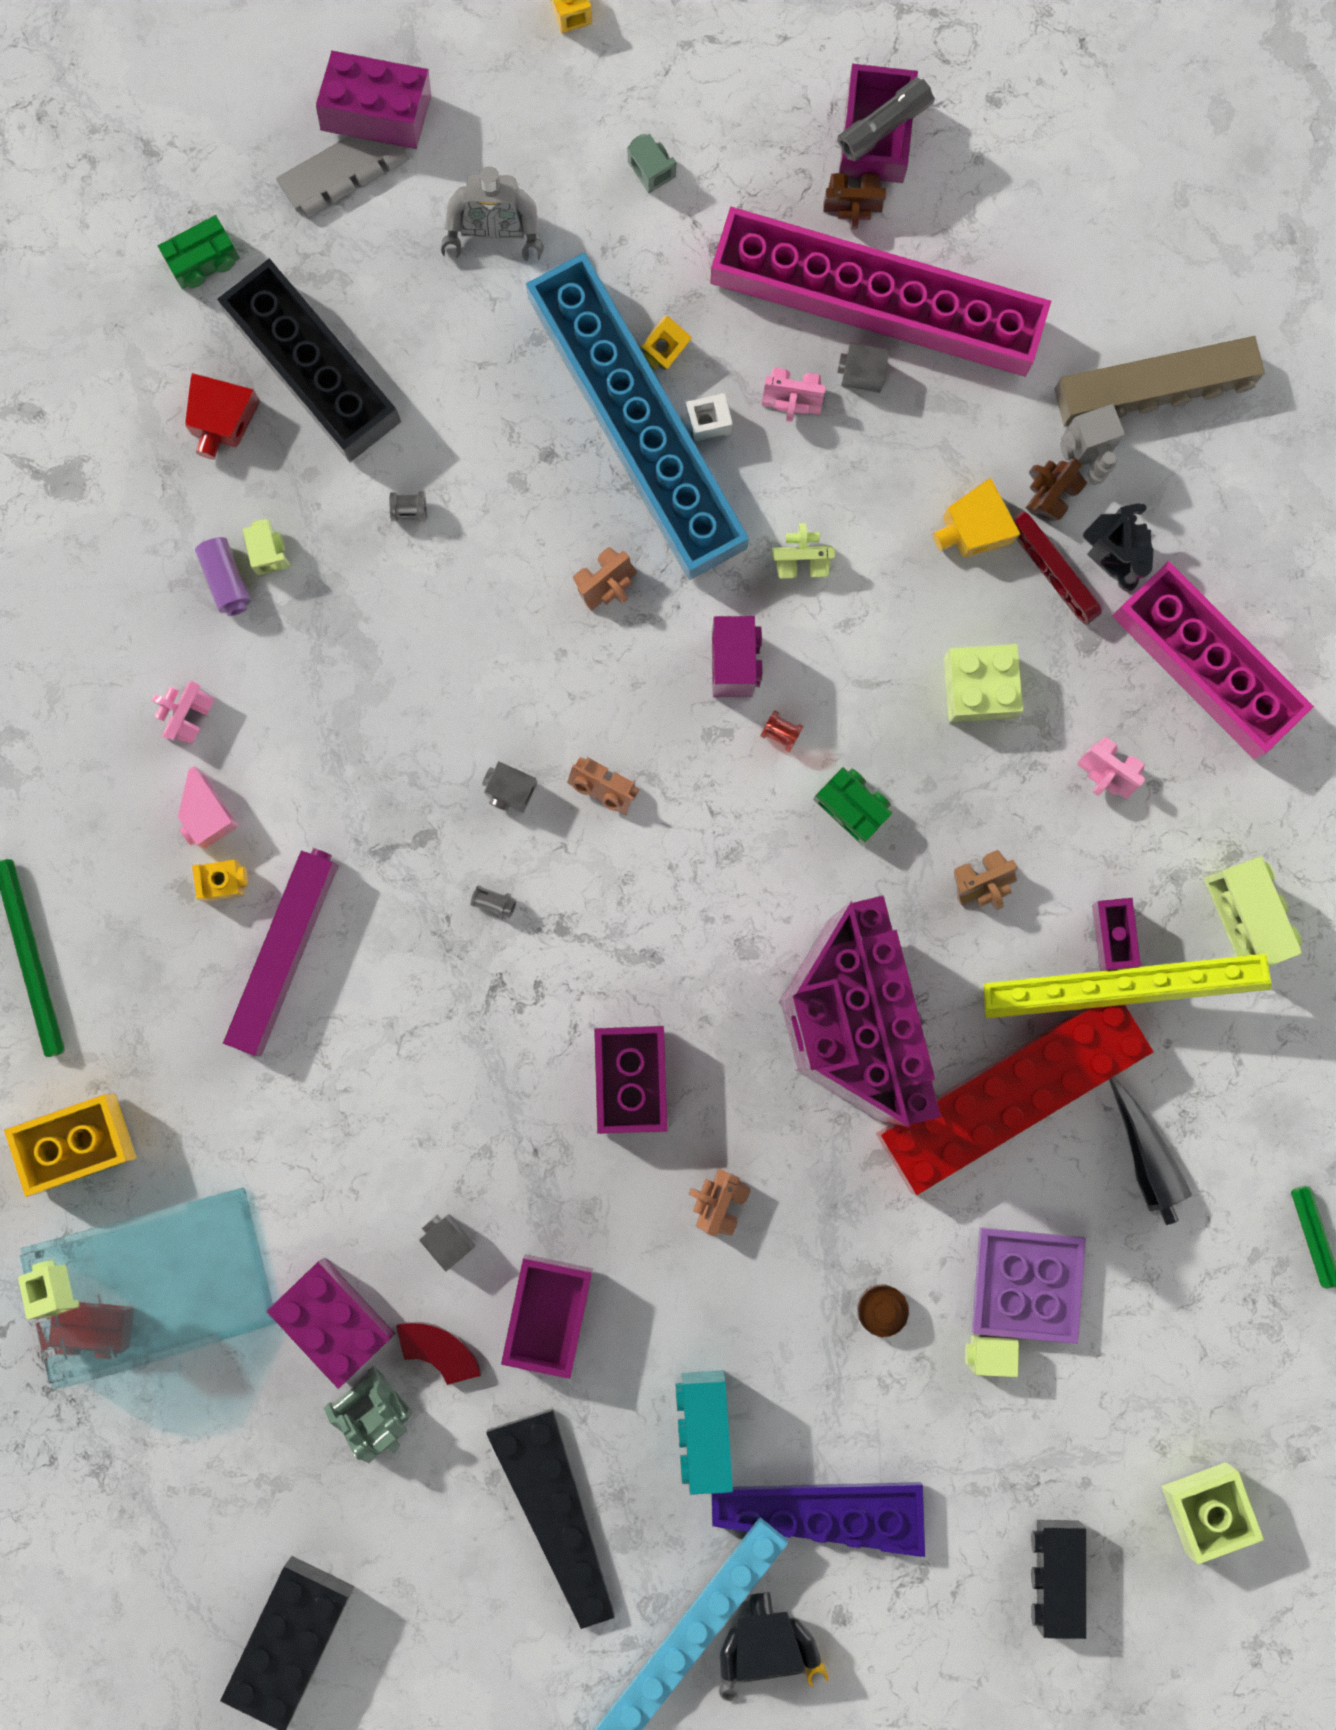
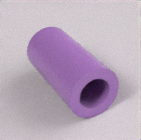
(223, 576)

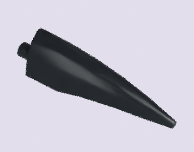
(1153, 1163)

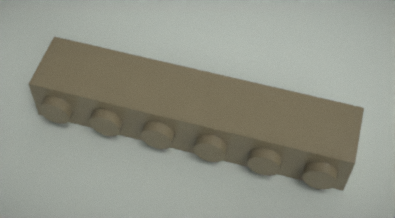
(1163, 380)

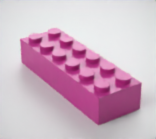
(1212, 661)

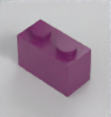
(1116, 934)

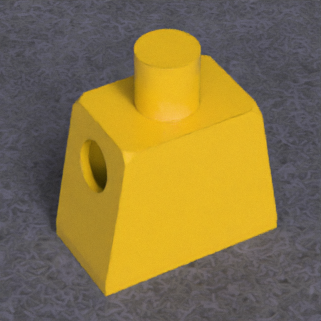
(977, 522)

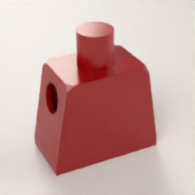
(218, 413)

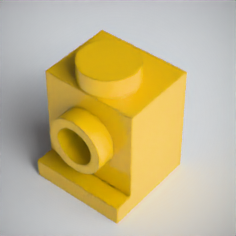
(572, 14)
(675, 339)
(205, 885)

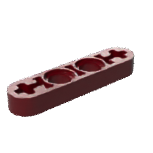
(1056, 569)

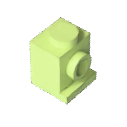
(265, 547)
(46, 1291)

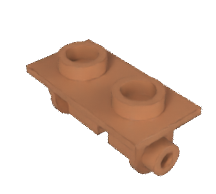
(588, 779)

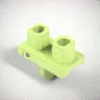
(818, 556)

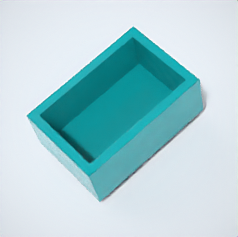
(704, 1432)

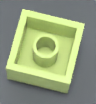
(983, 683)
(1212, 1513)

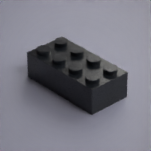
(287, 1643)

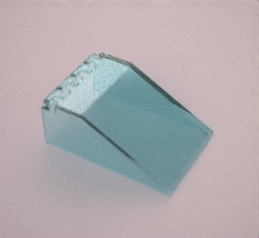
(153, 1287)

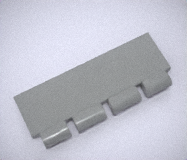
(333, 170)

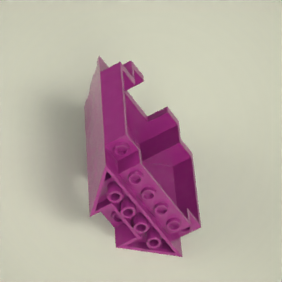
(859, 1020)

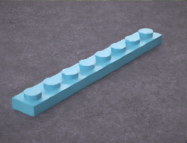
(695, 1629)

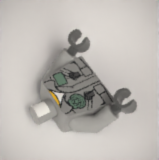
(492, 208)

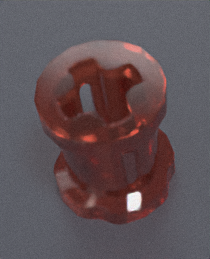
(781, 731)

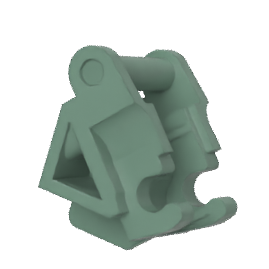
(379, 1426)

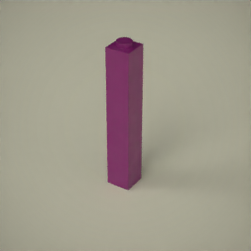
(281, 952)

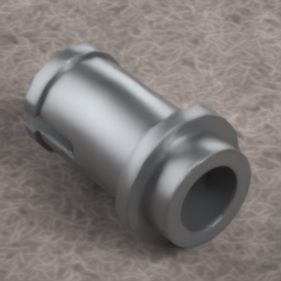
(493, 902)

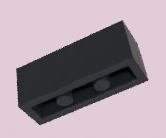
(1059, 1579)

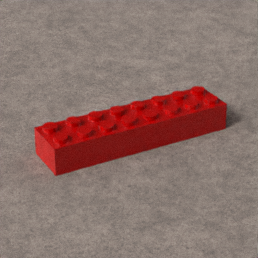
(1015, 1094)

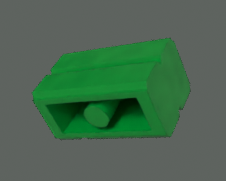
(199, 253)
(853, 804)

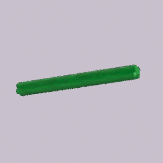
(29, 960)

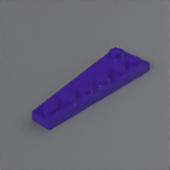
(849, 1514)

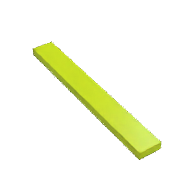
(1127, 986)

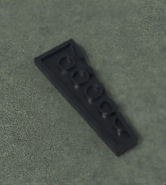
(545, 1487)

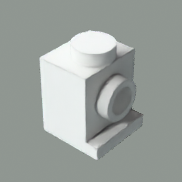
(712, 408)

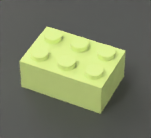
(1254, 911)

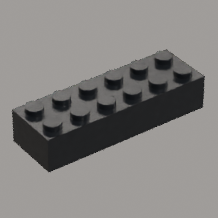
(309, 360)

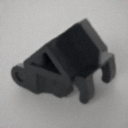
(1121, 545)

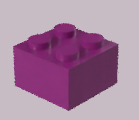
(734, 656)

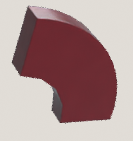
(440, 1348)

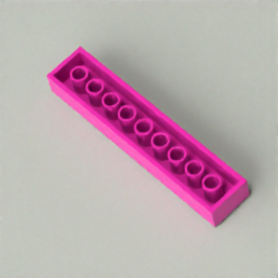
(879, 291)

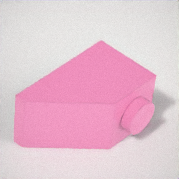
(203, 812)

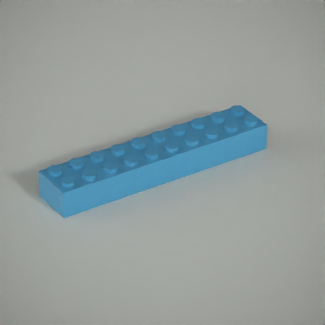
(637, 416)

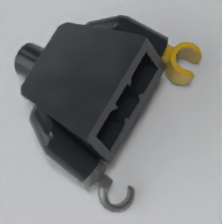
(767, 1648)

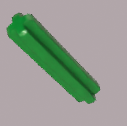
(1315, 1235)

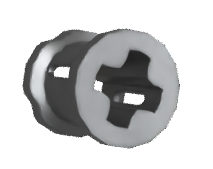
(408, 506)

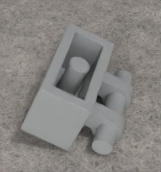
(1092, 441)

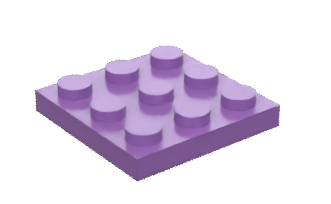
(1028, 1285)

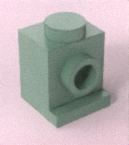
(650, 162)

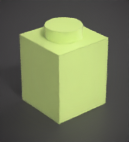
(992, 1355)

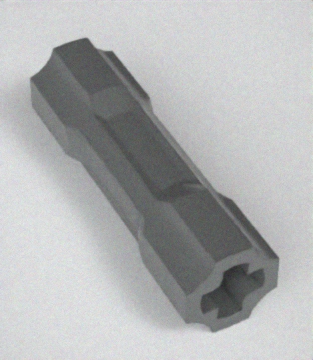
(905, 105)

